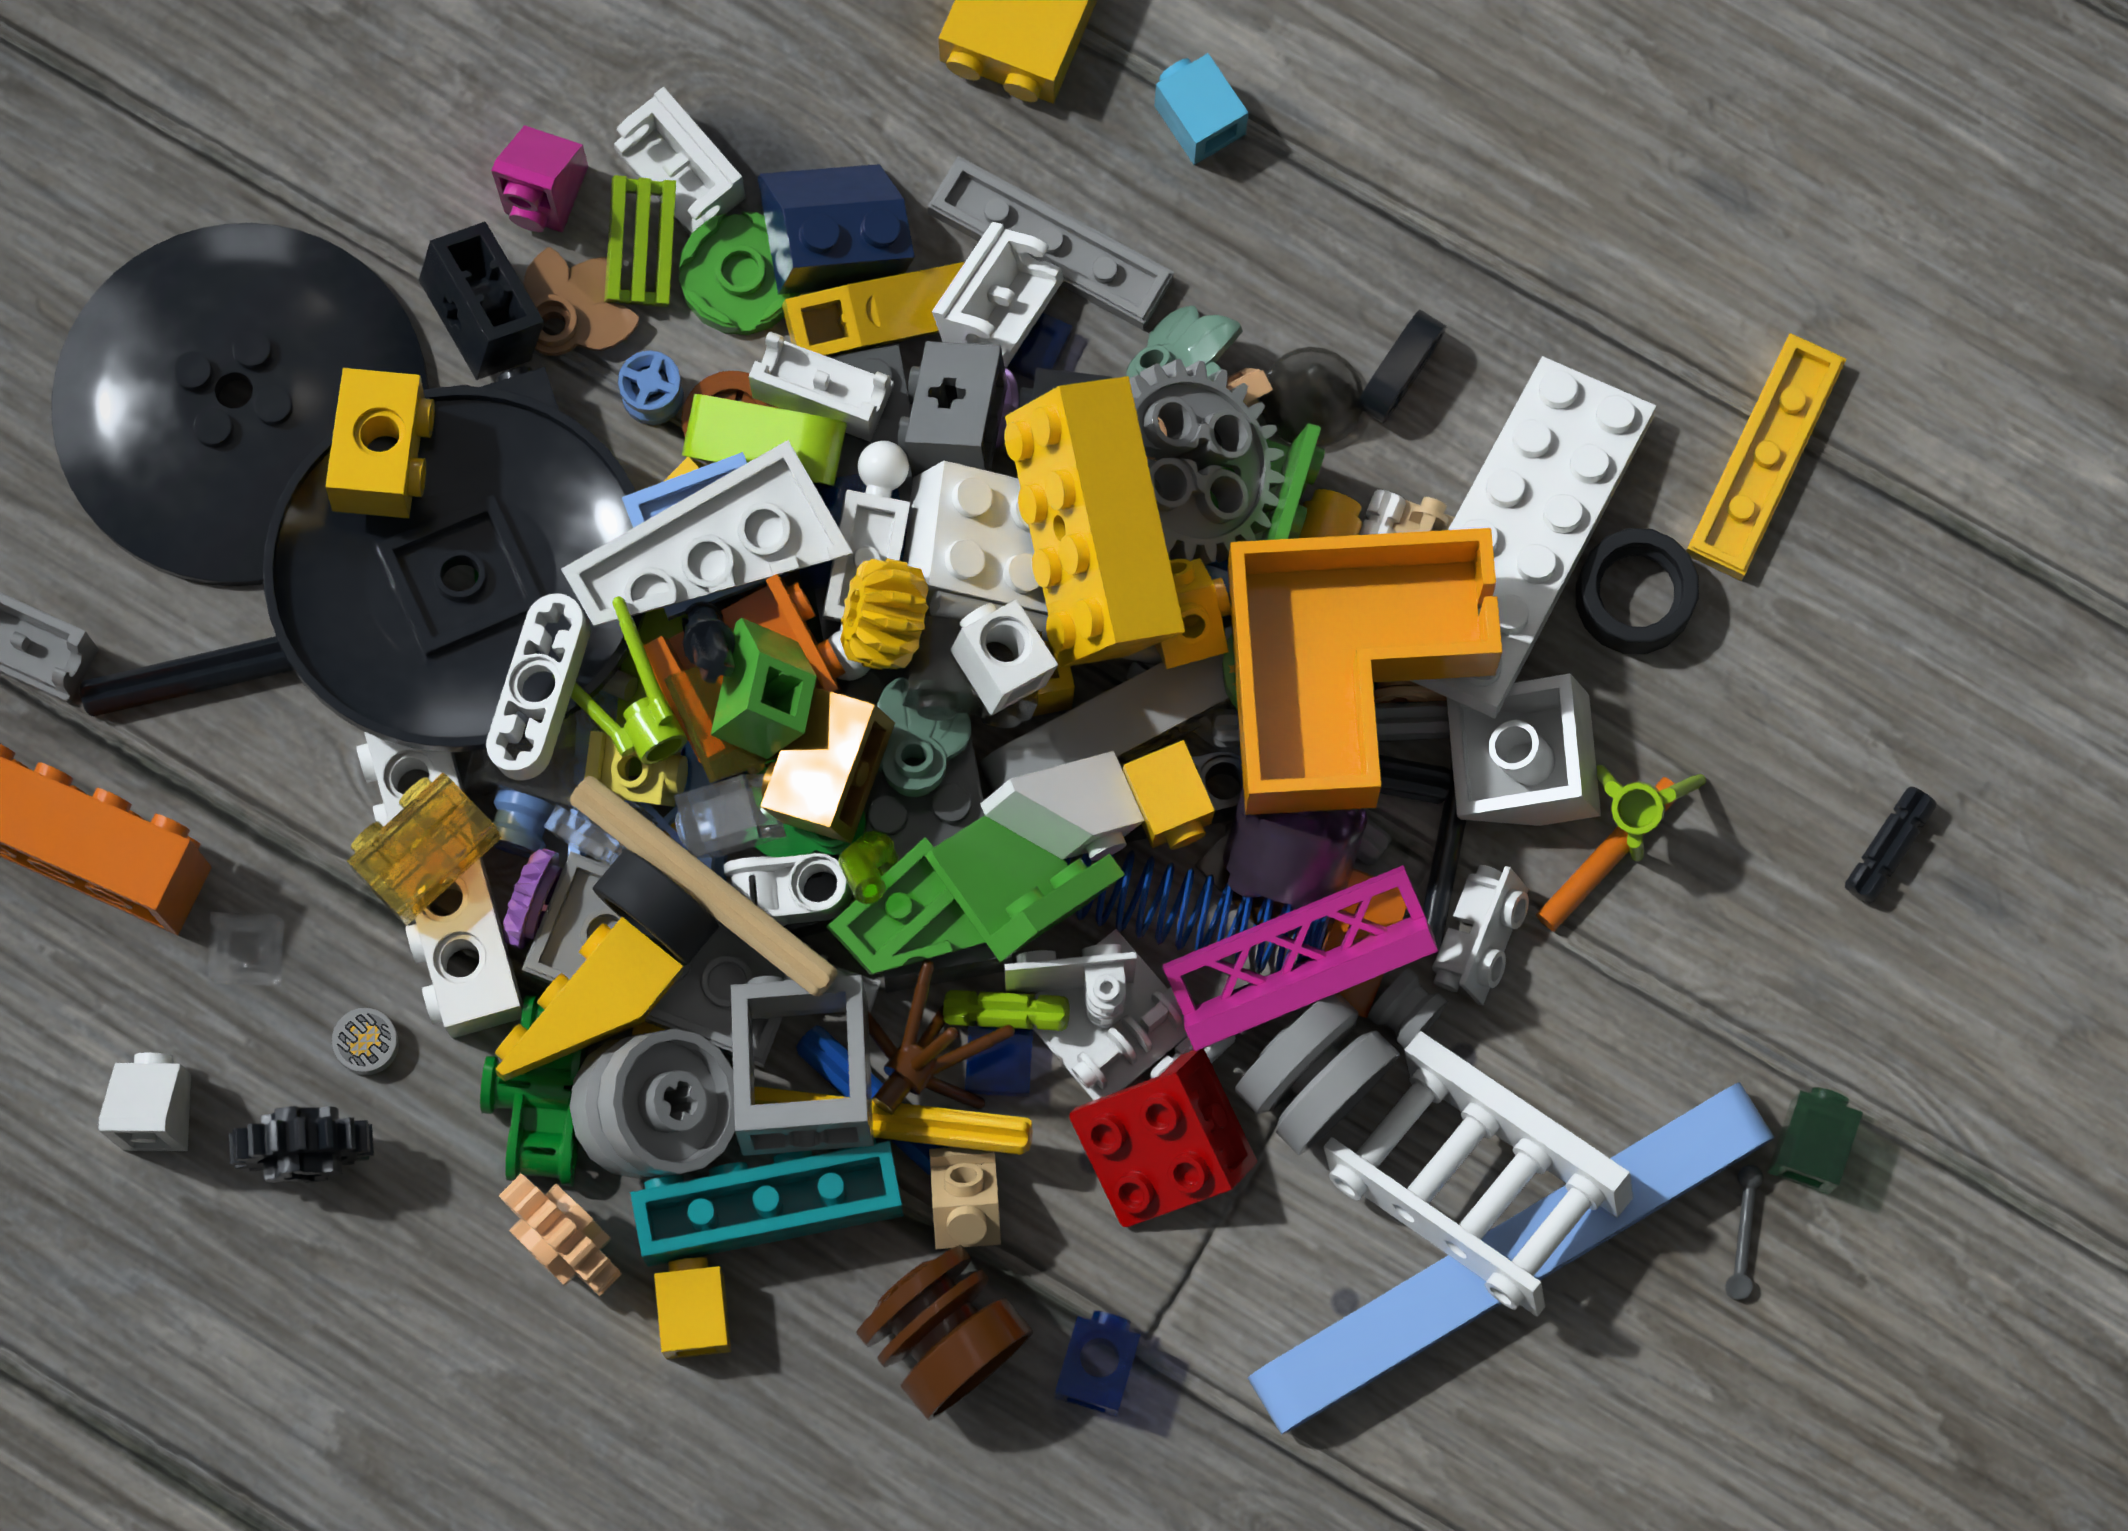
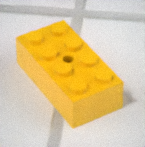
(1093, 522)

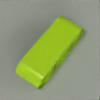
(729, 427)

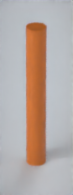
(1589, 874)

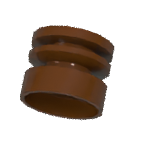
(943, 1331)

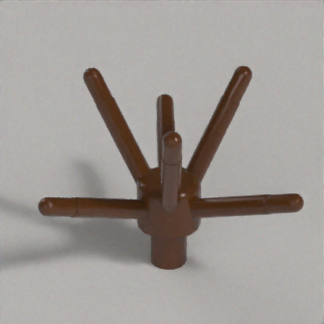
(914, 1065)

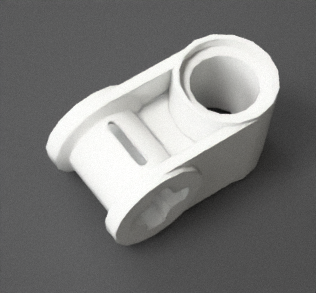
(782, 883)

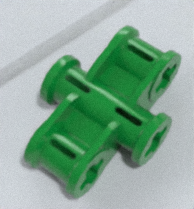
(539, 1111)

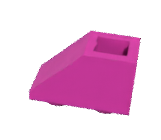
(539, 179)

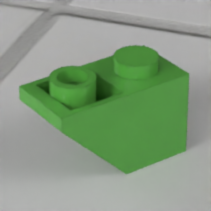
(767, 694)

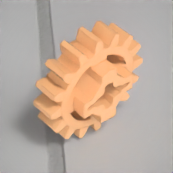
(560, 1234)

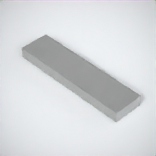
(1089, 260)

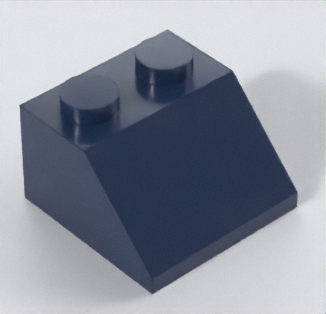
(834, 227)

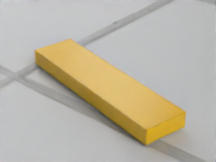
(1765, 456)

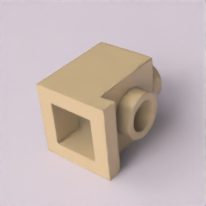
(964, 1197)

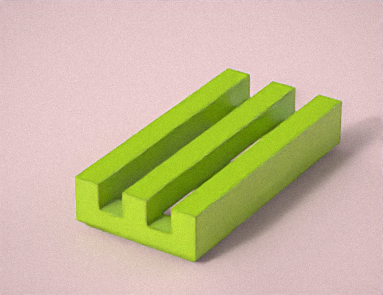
(644, 189)

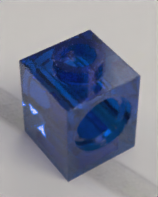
(1092, 1392)

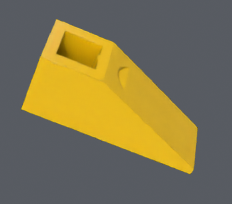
(868, 312)
(605, 996)

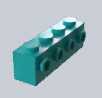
(765, 1203)

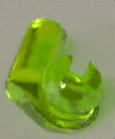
(861, 865)

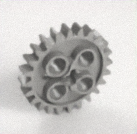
(1191, 411)

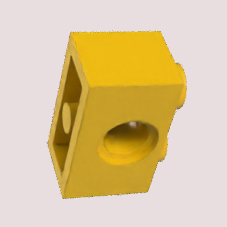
(373, 407)

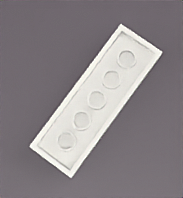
(1543, 502)

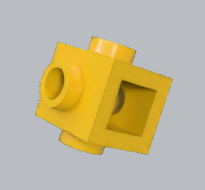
(1202, 608)

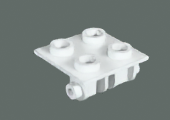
(1100, 972)
(1117, 1055)

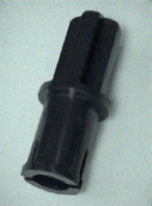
(708, 641)

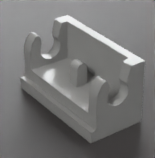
(43, 649)

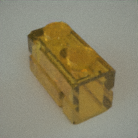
(422, 846)

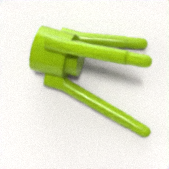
(650, 722)
(1642, 806)

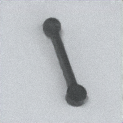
(1739, 1285)

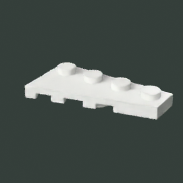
(721, 537)

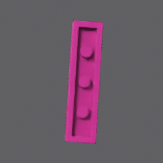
(1311, 979)

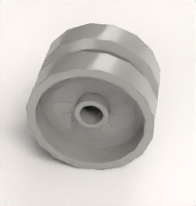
(1308, 1063)
(654, 1104)

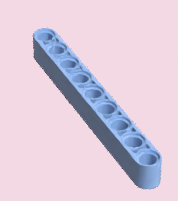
(1452, 1296)

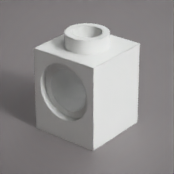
(996, 681)

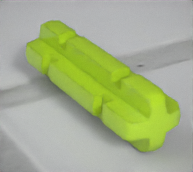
(1004, 1009)

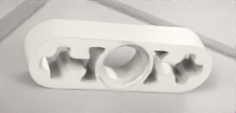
(543, 736)

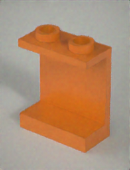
(773, 607)

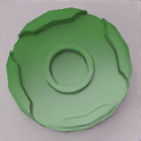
(731, 275)

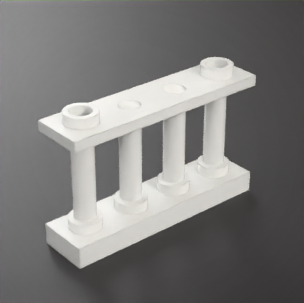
(1485, 1111)

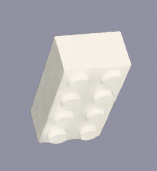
(972, 536)

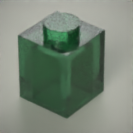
(1815, 1140)

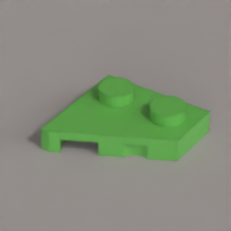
(909, 922)

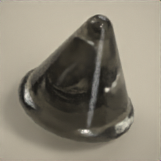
(1313, 389)

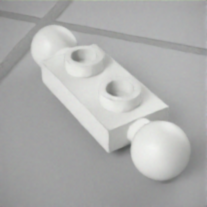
(873, 529)

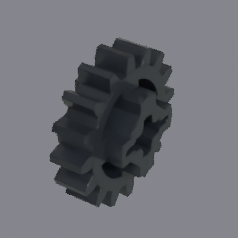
(301, 1144)

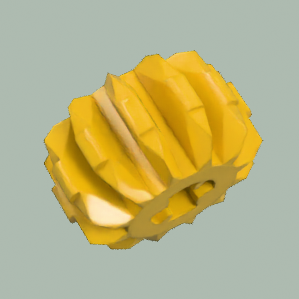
(884, 614)

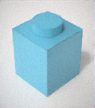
(1200, 107)

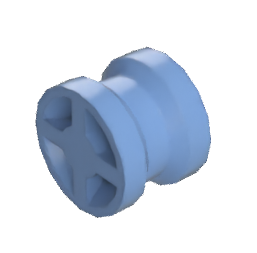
(650, 374)
(520, 822)

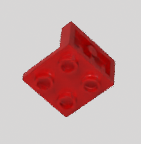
(1165, 1141)

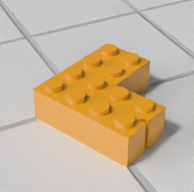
(1326, 623)

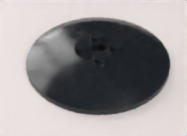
(144, 376)
(366, 597)

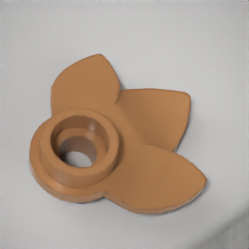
(577, 299)

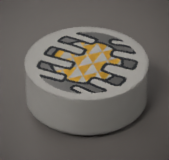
(365, 1041)

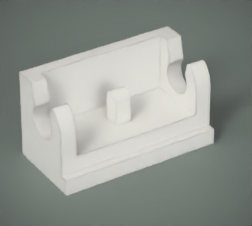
(668, 145)
(998, 292)
(820, 386)

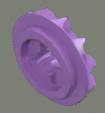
(531, 897)

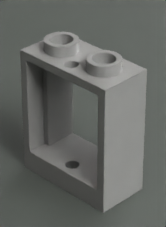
(801, 1123)

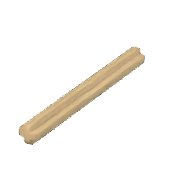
(704, 886)

